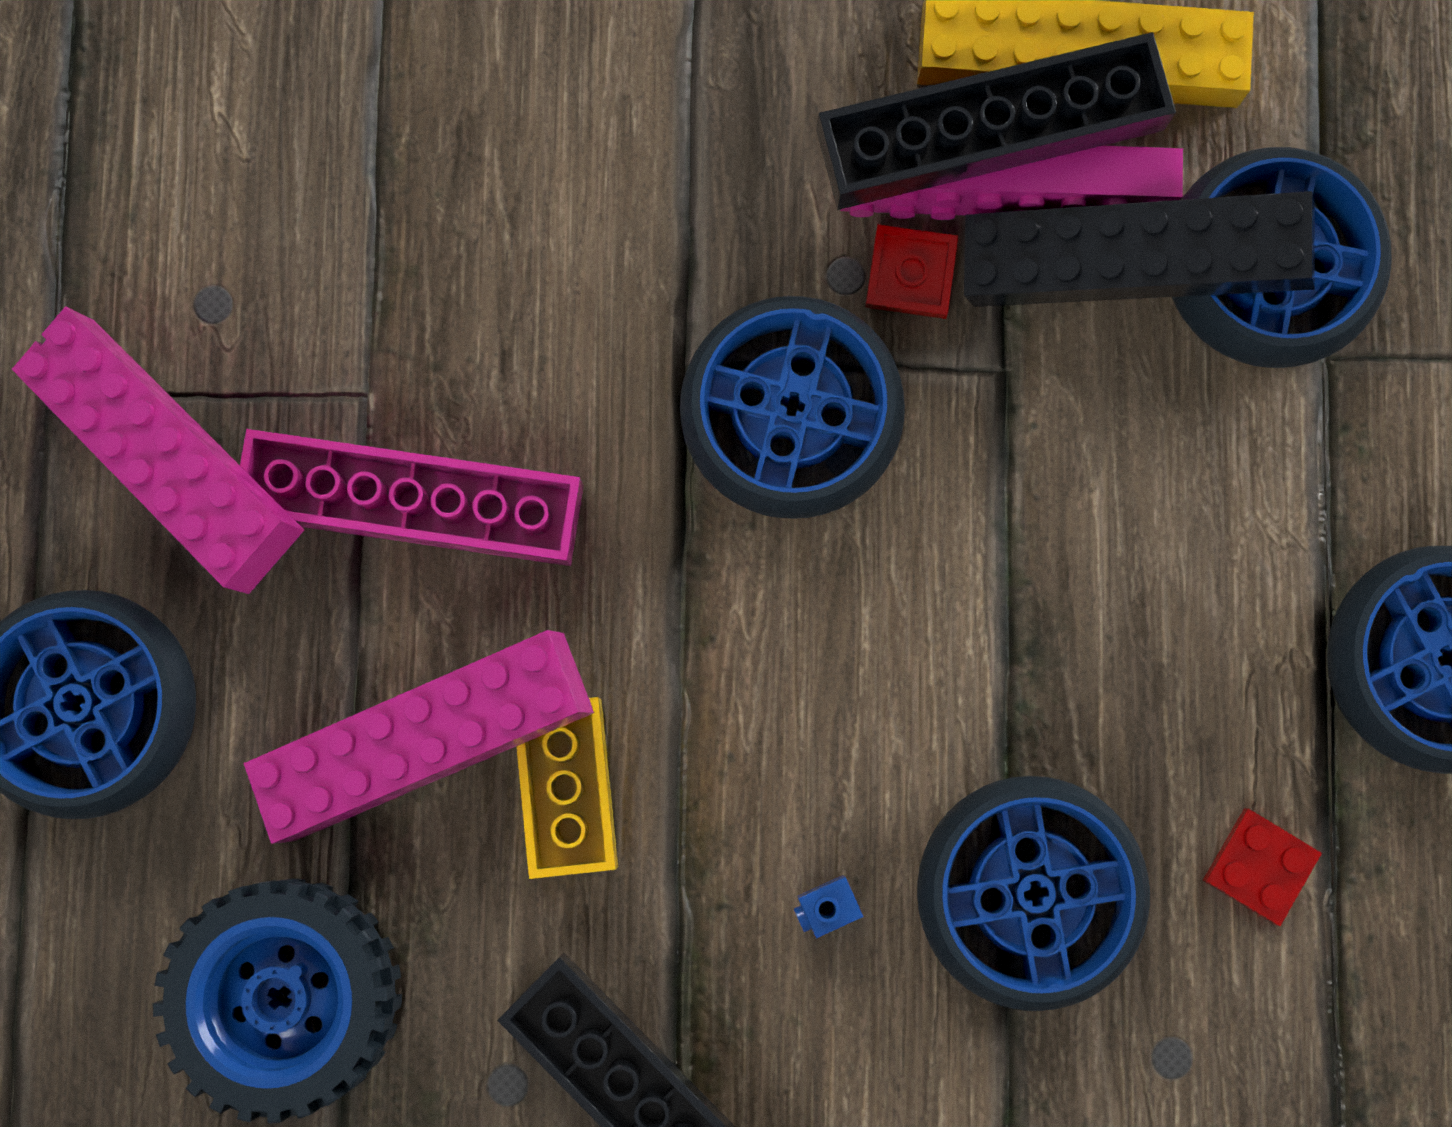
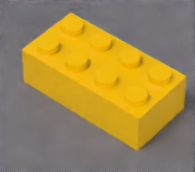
(568, 799)

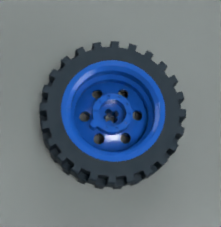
(206, 986)

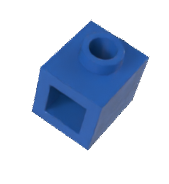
(844, 907)

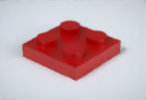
(911, 271)
(1262, 866)

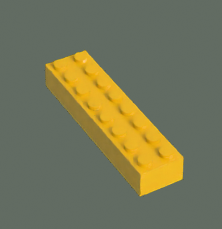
(1201, 49)

